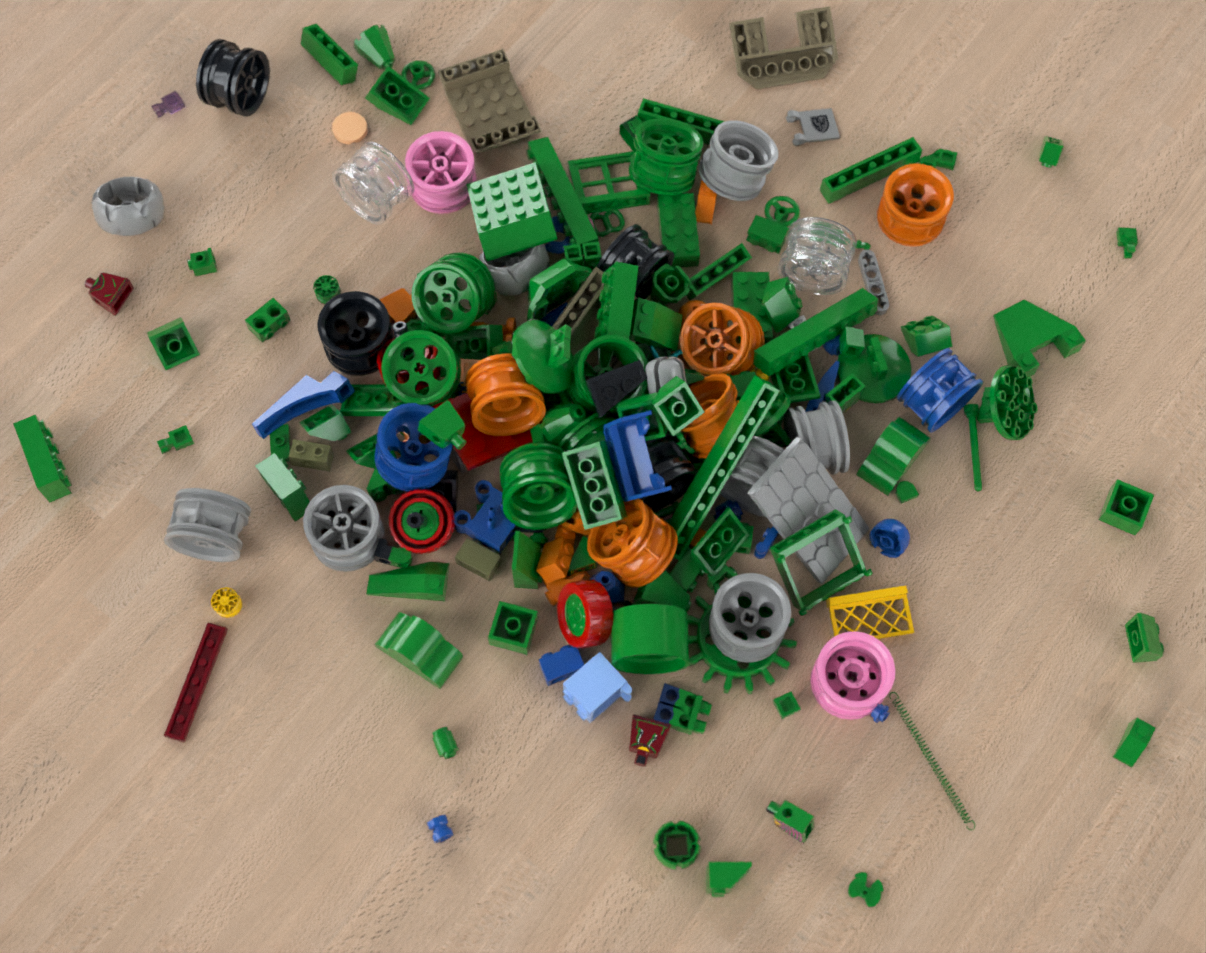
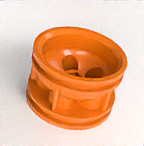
(910, 222)
(634, 547)

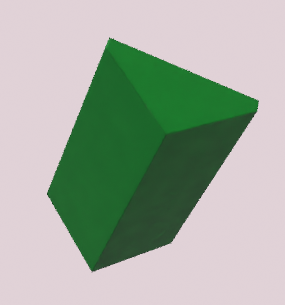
(719, 543)

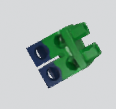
(681, 710)

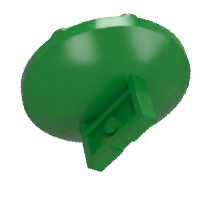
(544, 355)
(880, 367)
(1009, 403)
(769, 427)

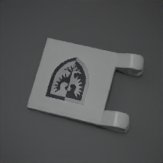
(815, 124)

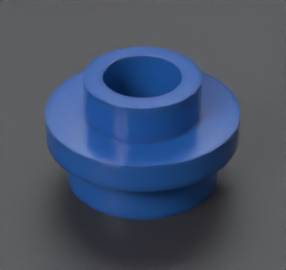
(880, 713)

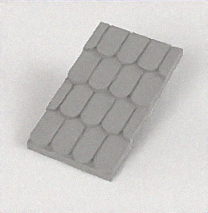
(796, 494)

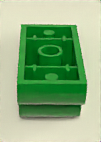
(893, 455)
(420, 648)

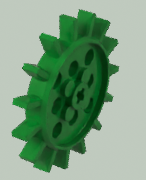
(724, 665)

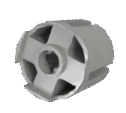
(662, 370)

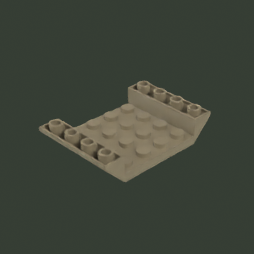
(487, 102)

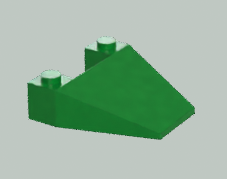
(1028, 328)

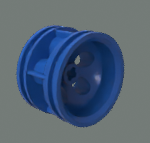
(939, 389)
(401, 471)

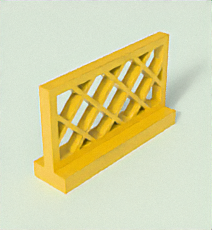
(867, 598)

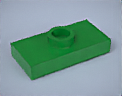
(280, 442)

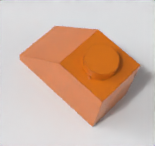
(705, 204)

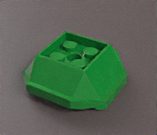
(554, 287)

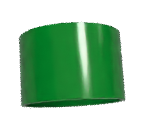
(649, 639)

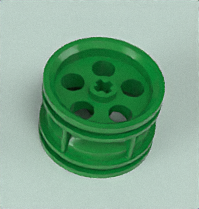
(665, 156)
(432, 309)
(418, 341)

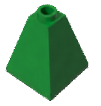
(663, 591)

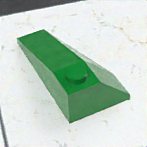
(418, 581)

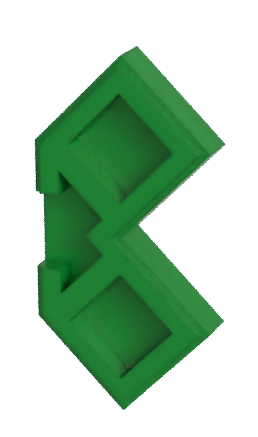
(940, 158)

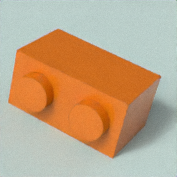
(555, 560)

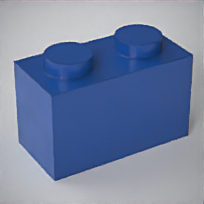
(561, 664)

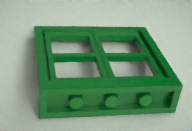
(608, 201)

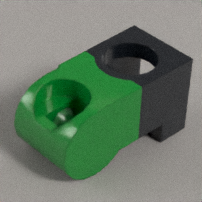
(391, 555)

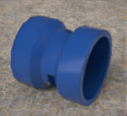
(440, 828)

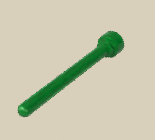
(971, 412)

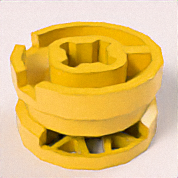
(226, 603)

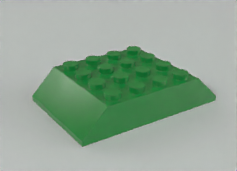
(511, 211)

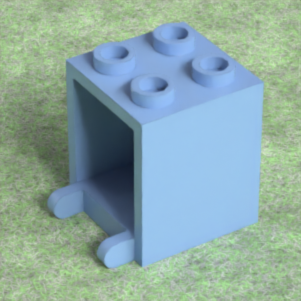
(595, 688)

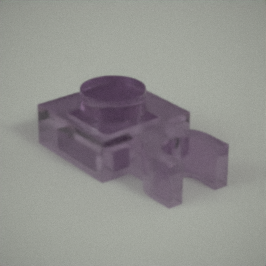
(170, 103)

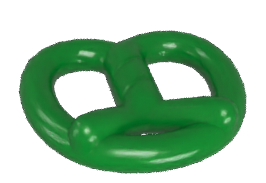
(605, 218)

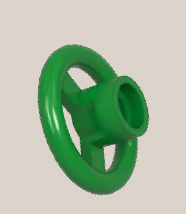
(417, 70)
(778, 217)

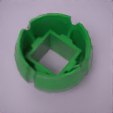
(677, 830)

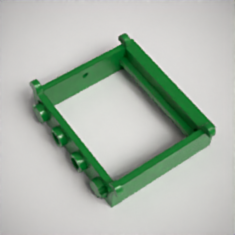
(806, 536)

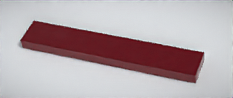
(195, 682)

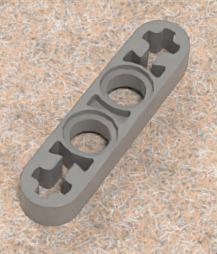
(873, 282)

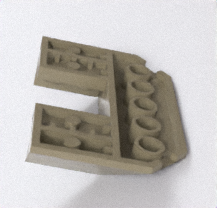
(789, 65)

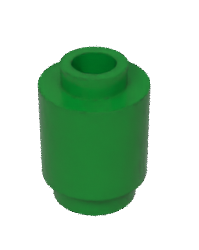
(445, 743)

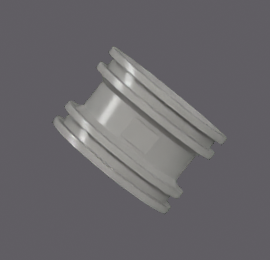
(738, 160)
(823, 432)
(338, 500)

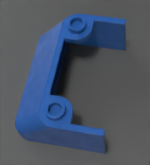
(631, 457)

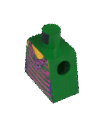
(798, 824)

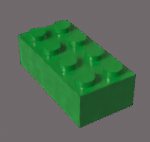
(679, 228)
(747, 294)
(617, 300)
(43, 458)
(594, 485)

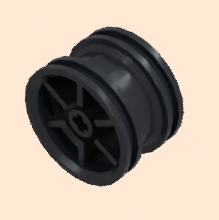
(233, 77)

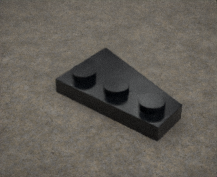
(614, 385)

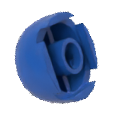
(891, 537)

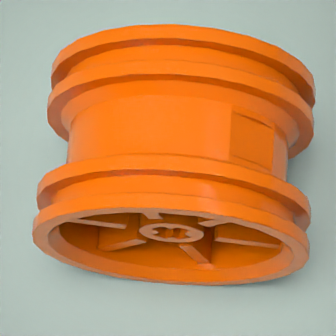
(698, 328)
(502, 398)
(718, 400)

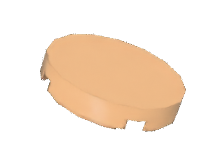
(349, 128)

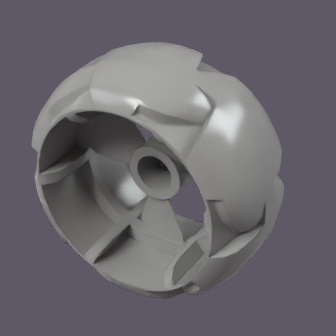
(128, 206)
(518, 271)

